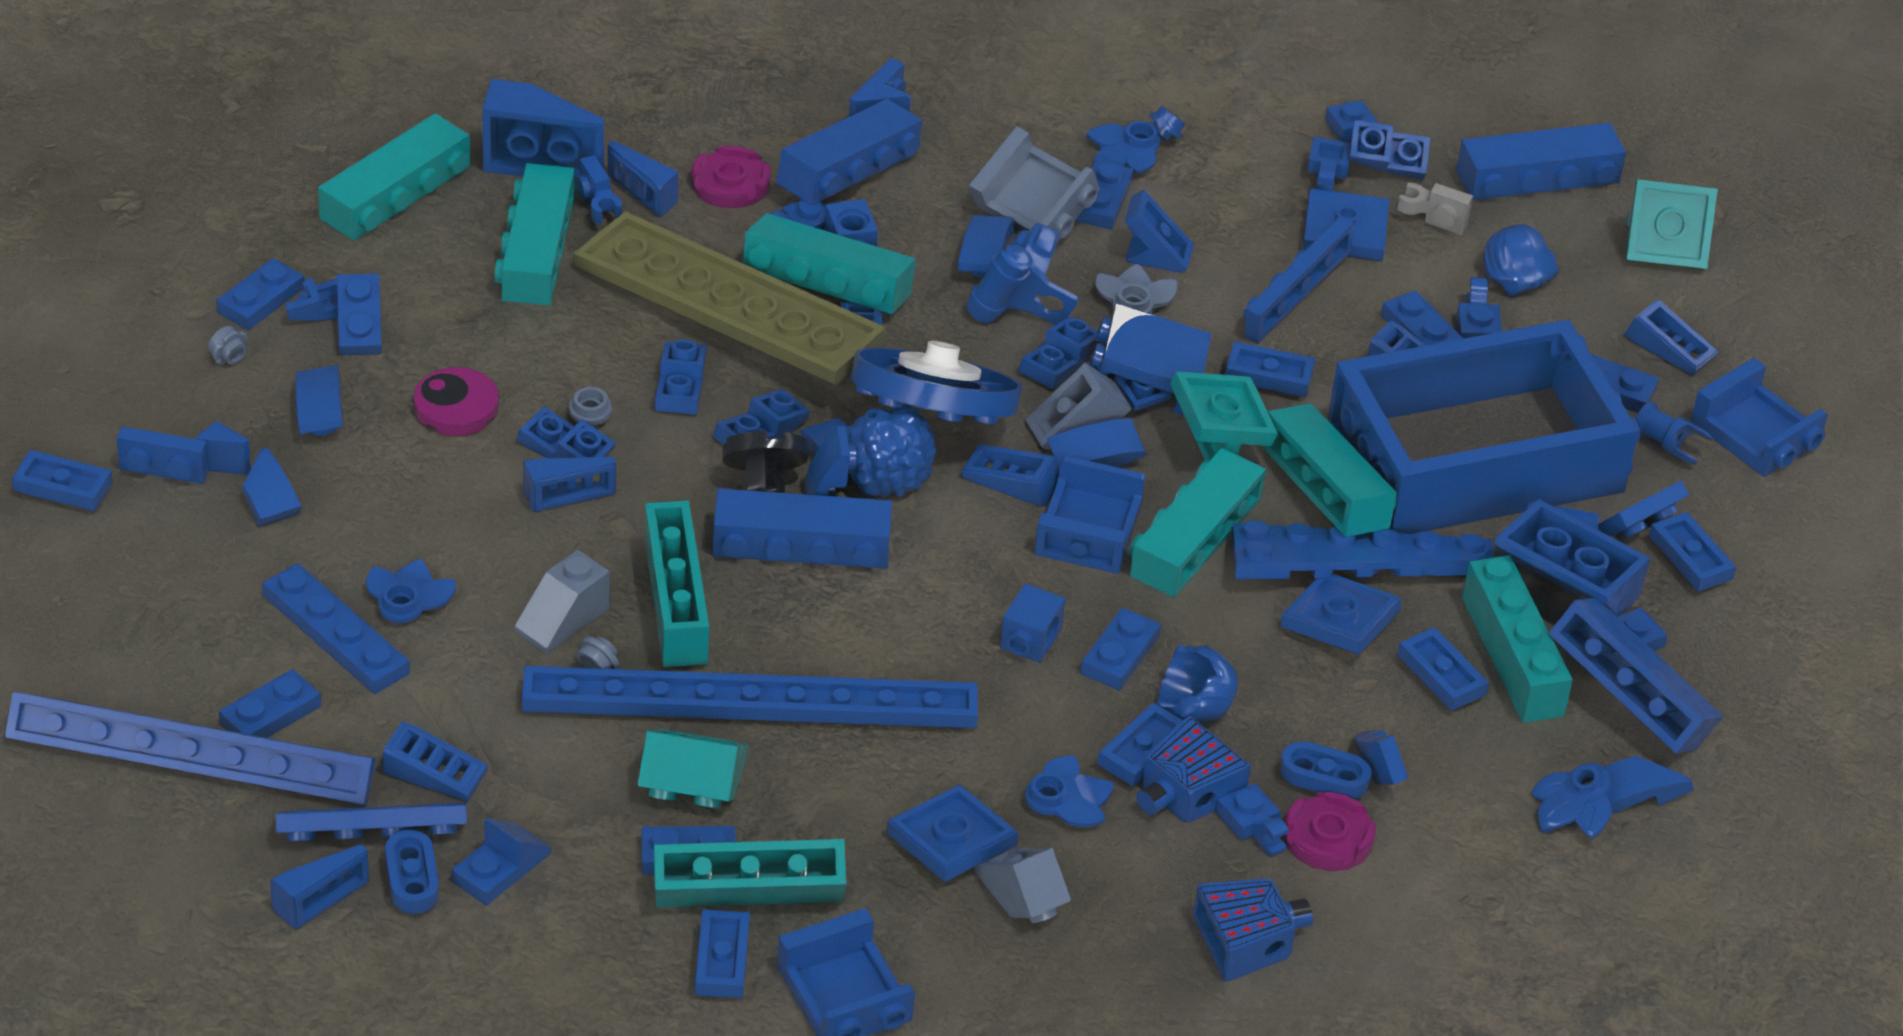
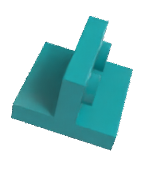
(1671, 223)
(1223, 411)

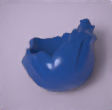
(1519, 259)
(1198, 684)

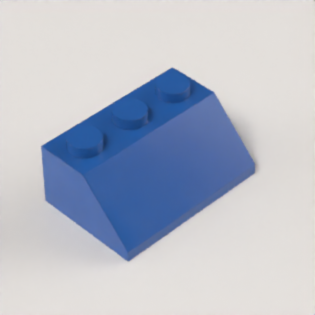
(1575, 556)

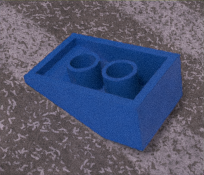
(536, 128)

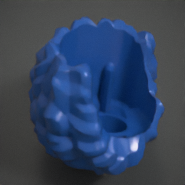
(891, 451)

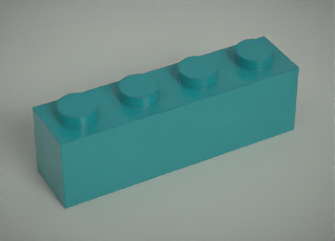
(394, 176)
(536, 235)
(829, 263)
(1330, 471)
(1196, 522)
(676, 584)
(1517, 639)
(749, 873)

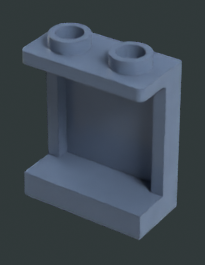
(1033, 186)

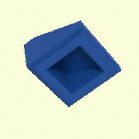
(226, 449)

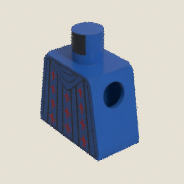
(1190, 773)
(1247, 924)

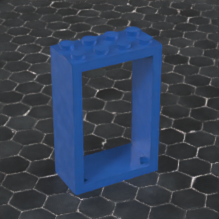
(1498, 477)

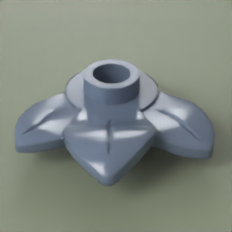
(1136, 289)

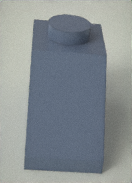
(1079, 401)
(565, 602)
(1025, 882)

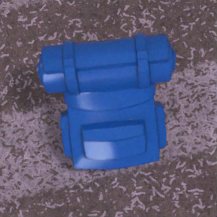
(1018, 277)

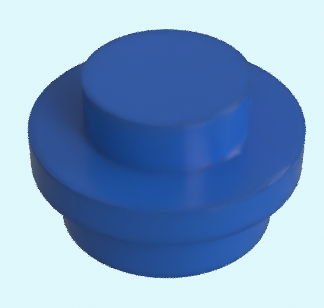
(1167, 123)

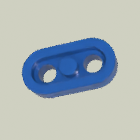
(1325, 769)
(412, 871)

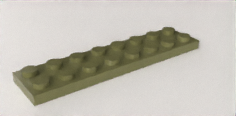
(729, 297)

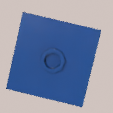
(1366, 212)
(1341, 613)
(952, 832)

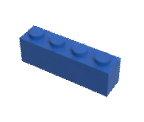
(849, 151)
(1540, 161)
(802, 528)
(1636, 675)

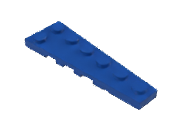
(1275, 550)

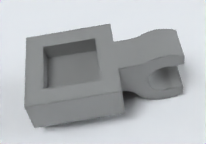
(1442, 205)

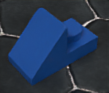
(884, 84)
(1156, 236)
(500, 862)

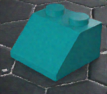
(691, 766)

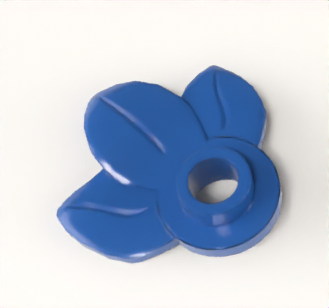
(1127, 146)
(408, 591)
(1068, 794)
(1568, 800)

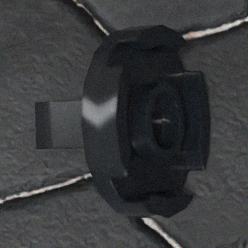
(765, 458)

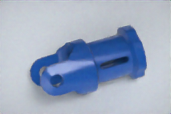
(1668, 430)

